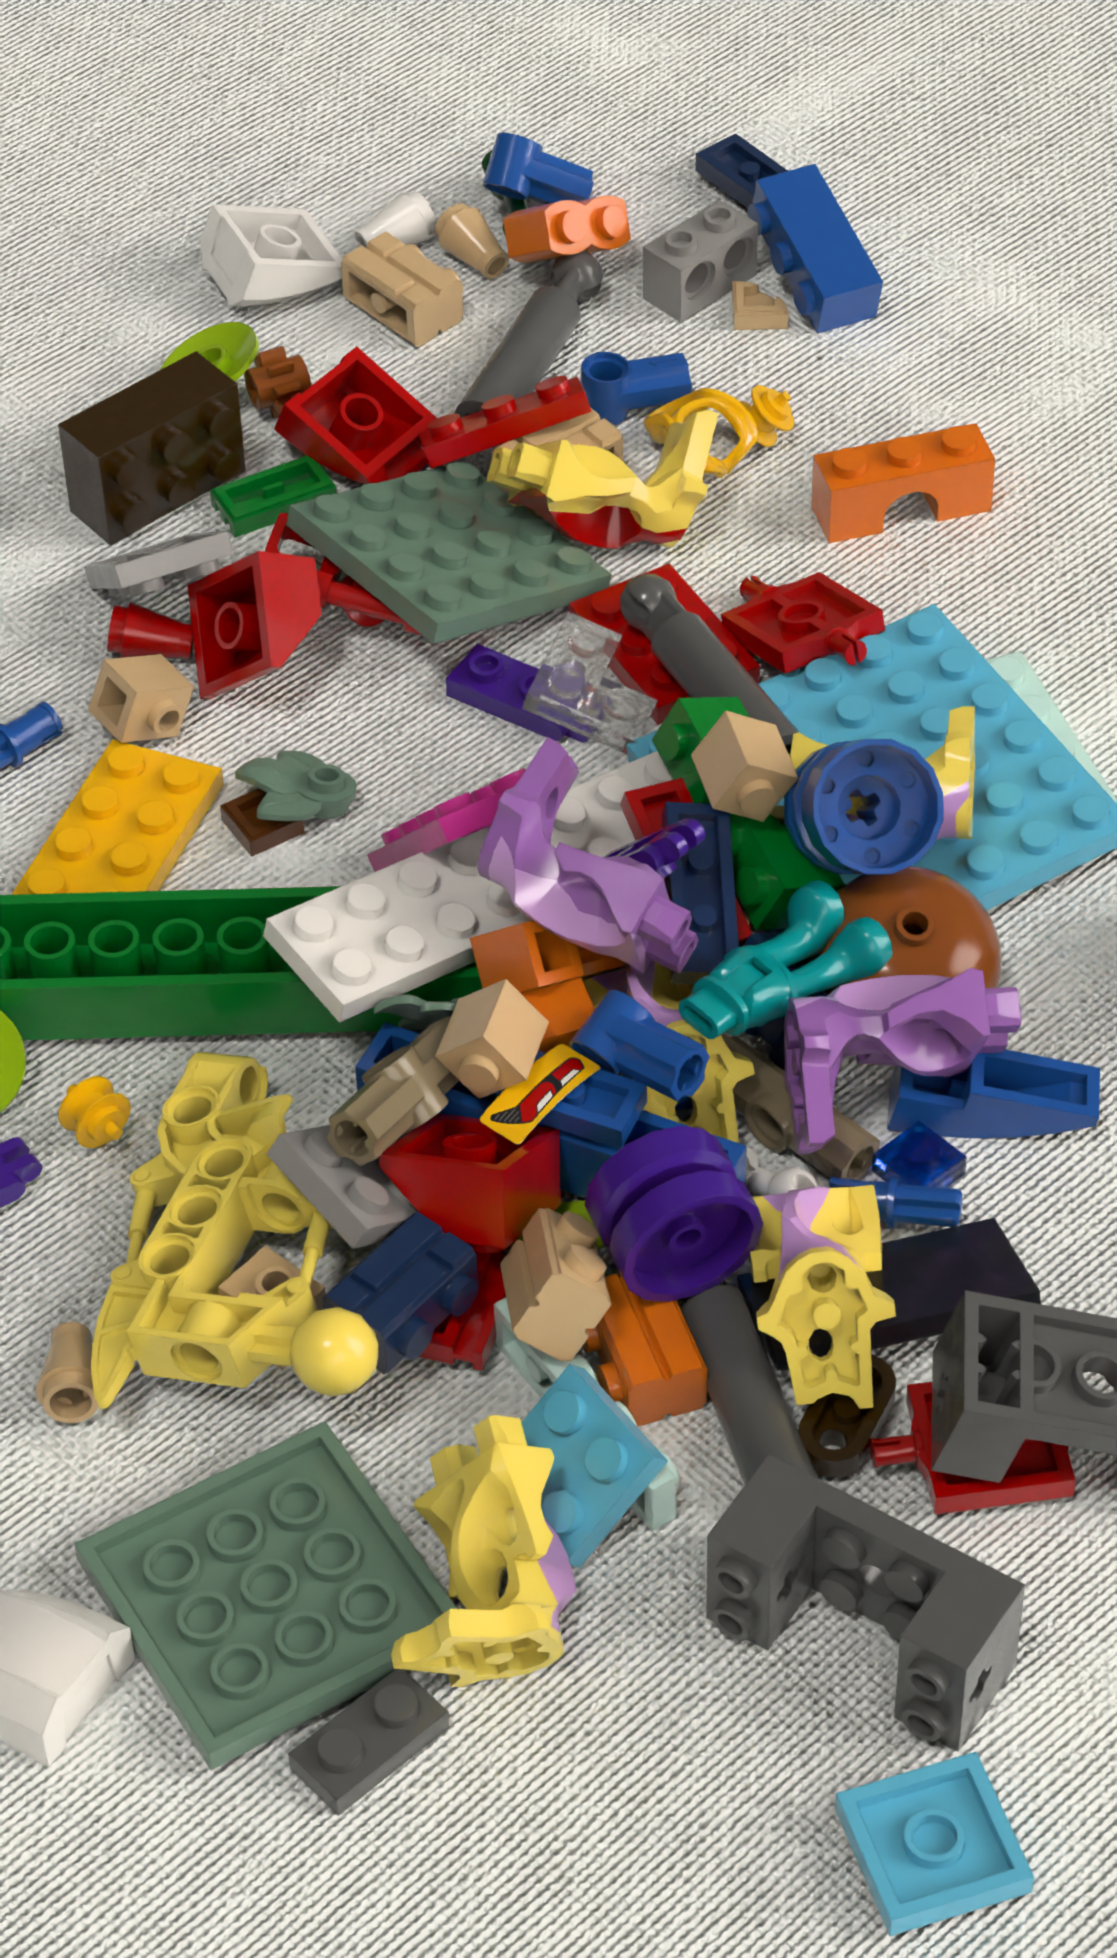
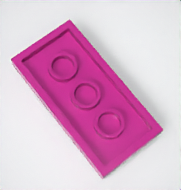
(443, 823)

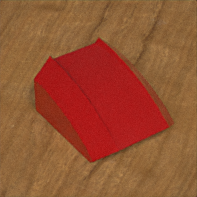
(358, 422)

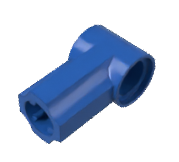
(524, 171)
(622, 385)
(630, 1042)

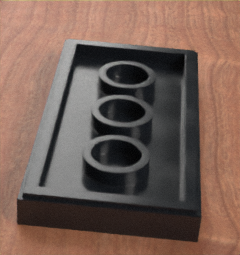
(925, 1280)

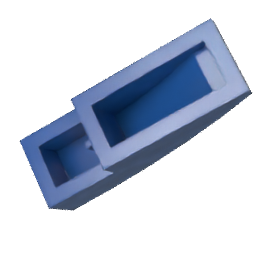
(998, 1097)

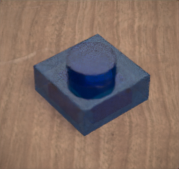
(919, 1159)

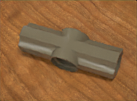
(396, 1098)
(770, 1120)

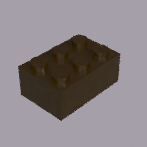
(152, 447)

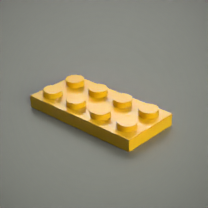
(125, 824)

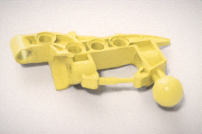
(217, 1193)

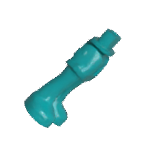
(754, 981)

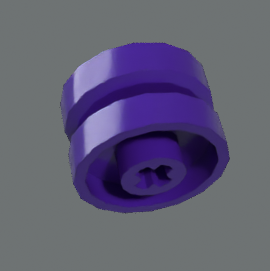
(673, 1213)

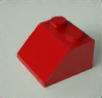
(251, 618)
(476, 1178)

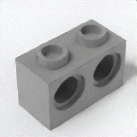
(699, 260)

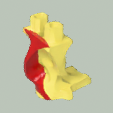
(599, 498)

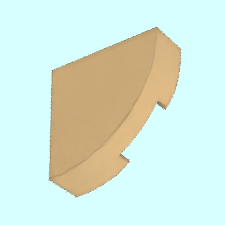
(756, 309)

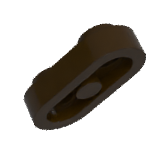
(841, 1423)

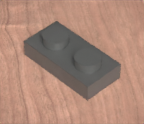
(368, 1740)

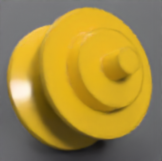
(769, 411)
(94, 1112)

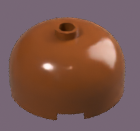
(930, 922)

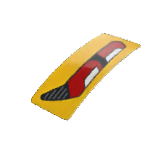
(528, 1102)

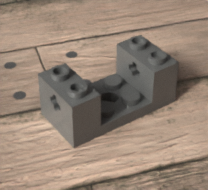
(1016, 1375)
(945, 1607)

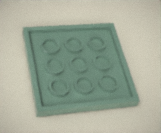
(447, 551)
(264, 1592)

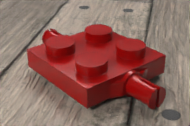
(802, 621)
(1036, 1473)

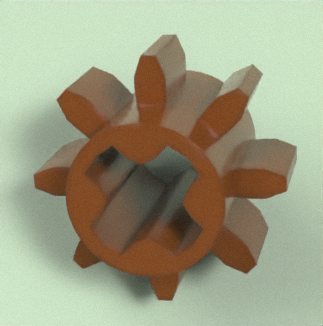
(276, 379)

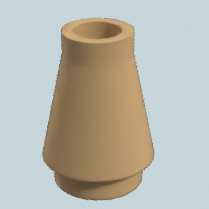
(469, 238)
(66, 1377)

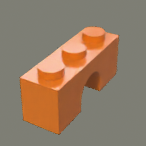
(861, 482)
(534, 957)

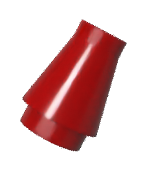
(145, 632)

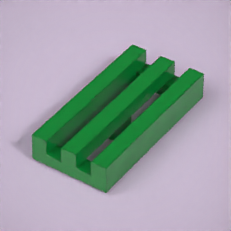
(261, 497)

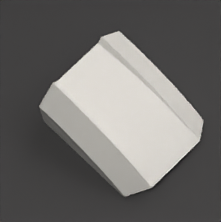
(267, 254)
(54, 1668)

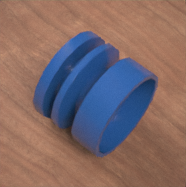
(897, 815)

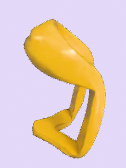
(680, 409)

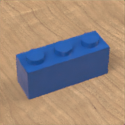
(815, 249)

